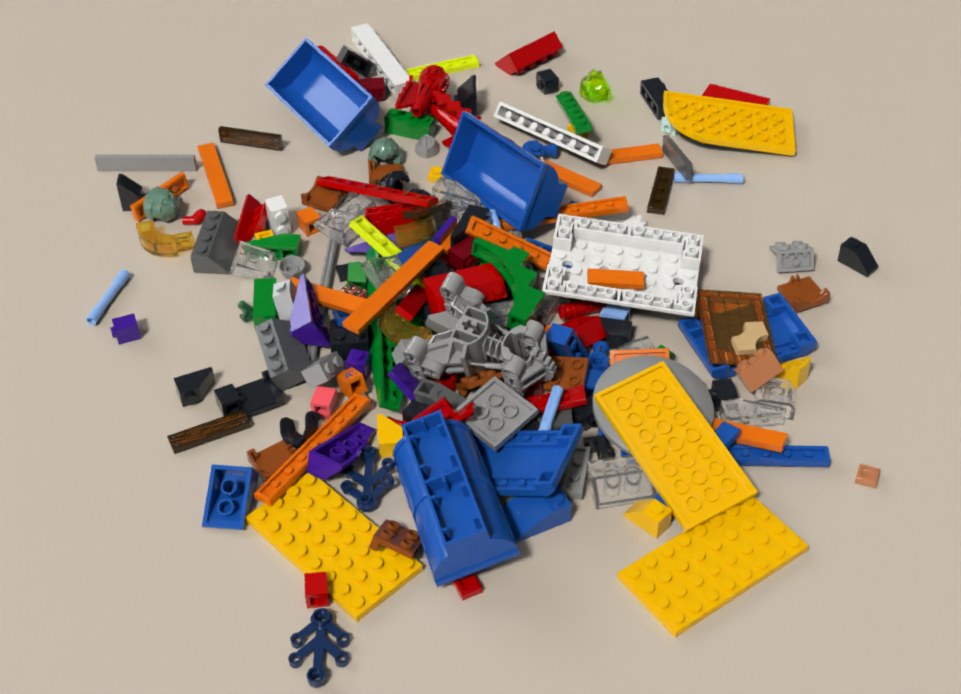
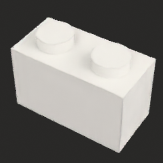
(278, 215)

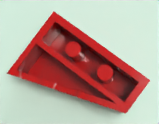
(387, 216)

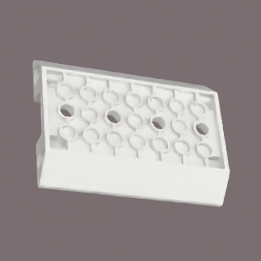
(601, 244)

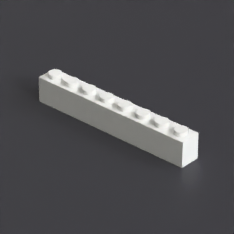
(384, 62)
(553, 133)

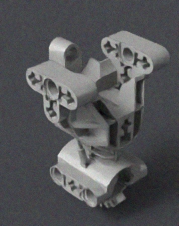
(474, 345)

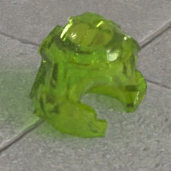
(594, 87)

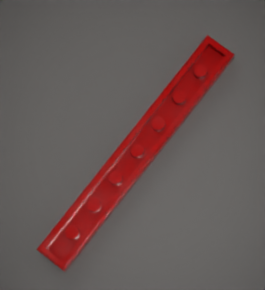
(378, 191)

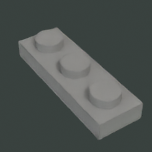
(576, 472)

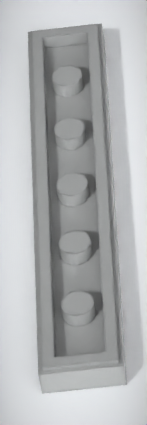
(146, 162)

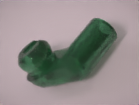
(247, 311)

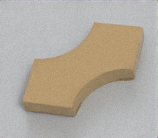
(752, 334)

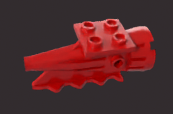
(420, 93)
(447, 113)

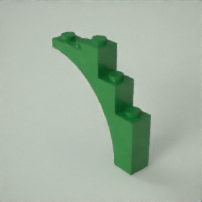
(513, 267)

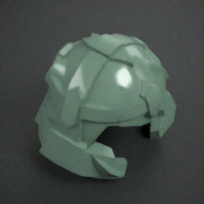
(385, 149)
(160, 204)

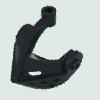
(289, 432)

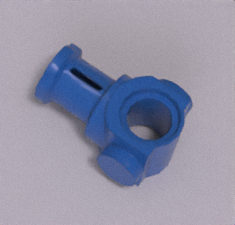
(540, 150)
(598, 359)

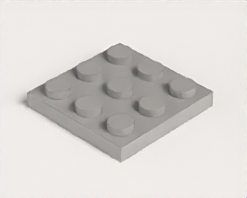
(498, 413)

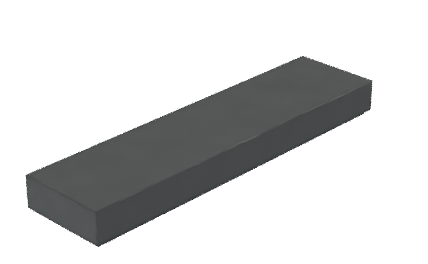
(677, 157)

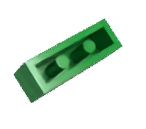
(406, 125)
(263, 301)

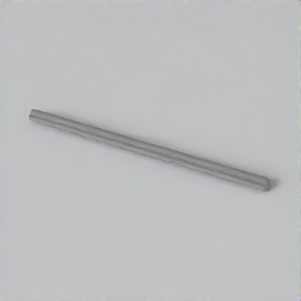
(326, 282)

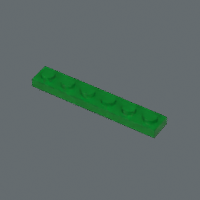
(573, 112)

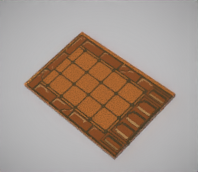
(724, 316)

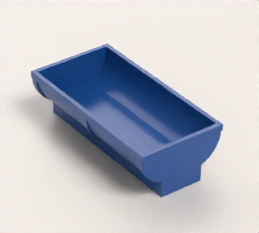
(326, 98)
(503, 174)
(451, 498)

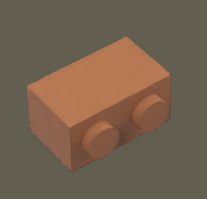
(758, 369)

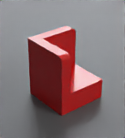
(316, 590)

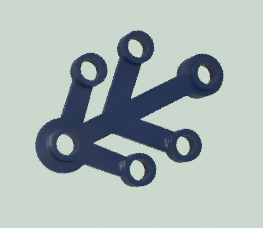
(368, 499)
(319, 644)

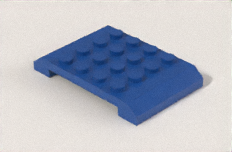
(788, 333)
(530, 460)

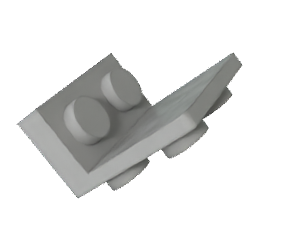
(793, 256)

